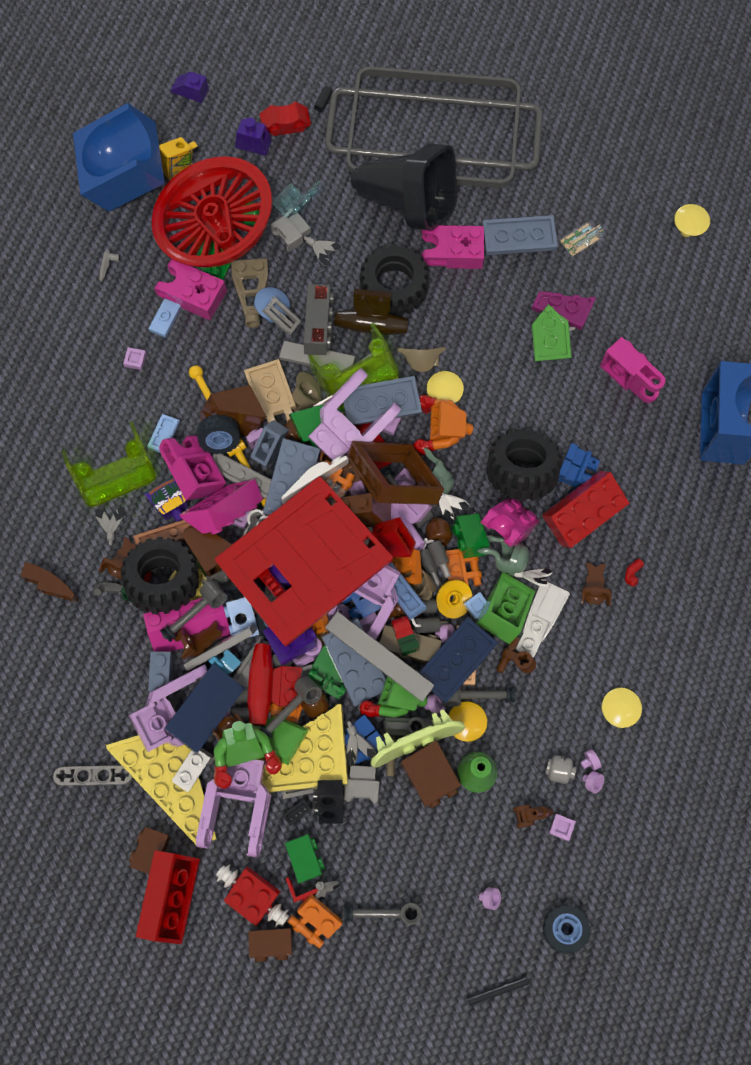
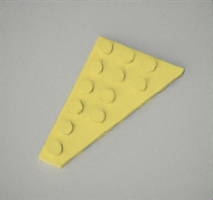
(317, 758)
(155, 774)

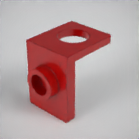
(303, 897)

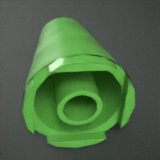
(471, 777)

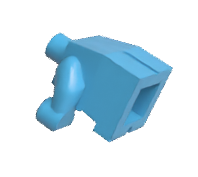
(227, 662)

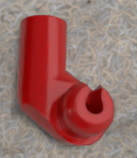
(631, 570)

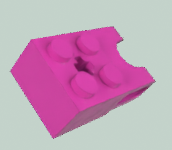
(455, 247)
(192, 290)
(632, 370)
(191, 467)
(511, 521)

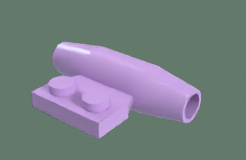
(409, 515)

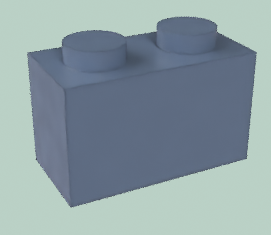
(269, 443)
(160, 669)

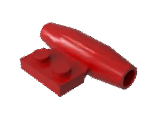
(268, 684)

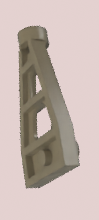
(249, 270)

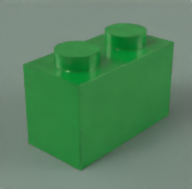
(470, 535)
(304, 859)

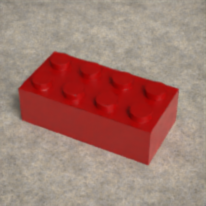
(585, 509)
(167, 898)

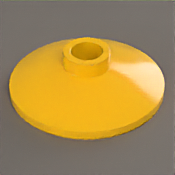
(455, 607)

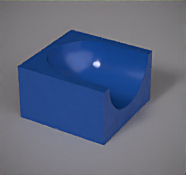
(118, 157)
(724, 414)

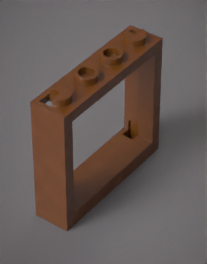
(361, 457)

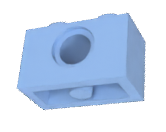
(238, 606)

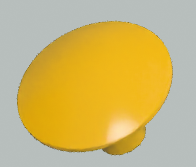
(473, 718)

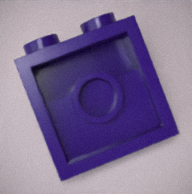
(299, 646)

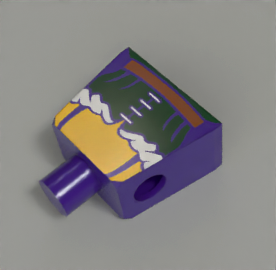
(167, 499)

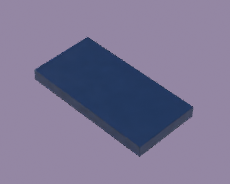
(457, 659)
(204, 708)

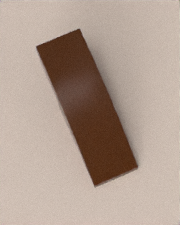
(47, 582)

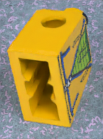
(176, 156)

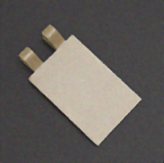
(271, 389)

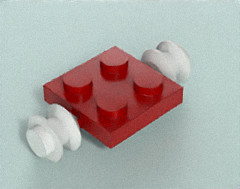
(252, 896)

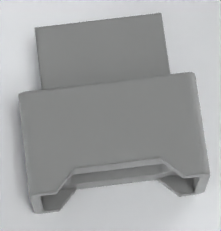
(291, 230)
(362, 784)

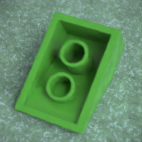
(506, 608)

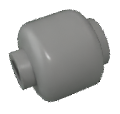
(560, 769)

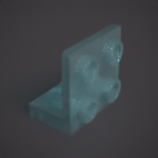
(290, 199)

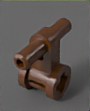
(509, 654)
(527, 815)

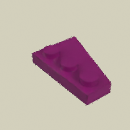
(572, 308)

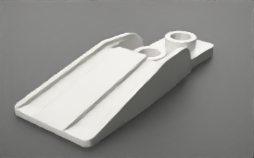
(321, 469)
(542, 616)

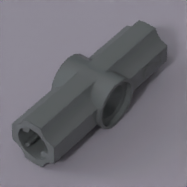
(402, 727)

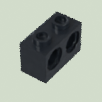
(329, 801)

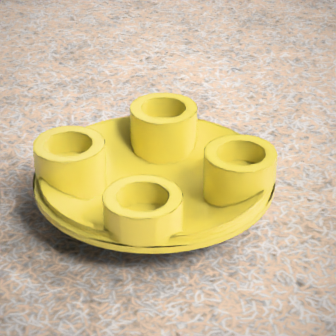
(692, 220)
(445, 386)
(621, 707)

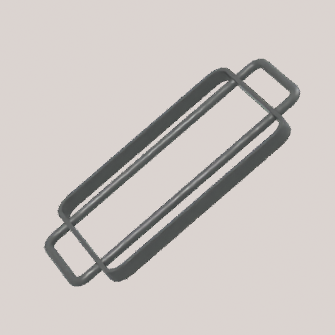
(441, 77)

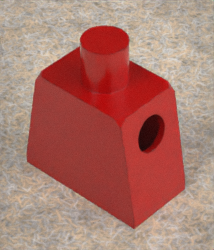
(394, 537)

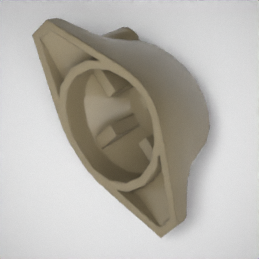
(422, 359)
(425, 588)

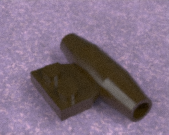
(369, 308)

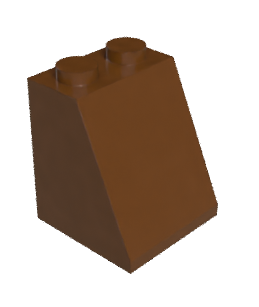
(238, 404)
(367, 509)
(205, 548)
(430, 775)

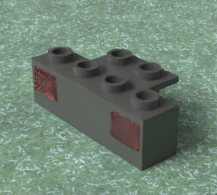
(317, 322)

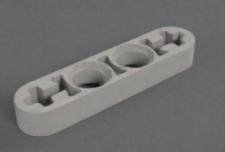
(93, 779)

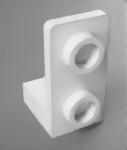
(192, 769)

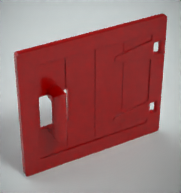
(315, 550)

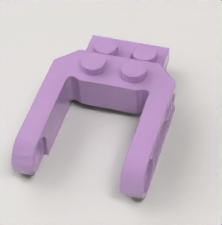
(336, 432)
(381, 592)
(158, 711)
(245, 787)

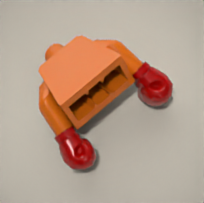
(446, 426)

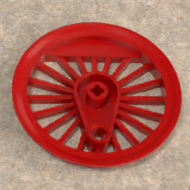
(215, 214)

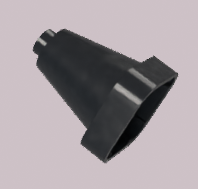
(412, 184)

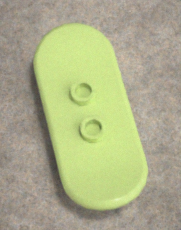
(421, 738)

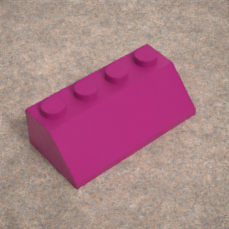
(223, 507)
(200, 621)

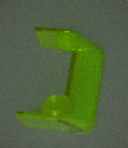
(378, 366)
(114, 478)

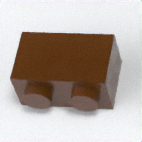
(148, 842)
(270, 943)

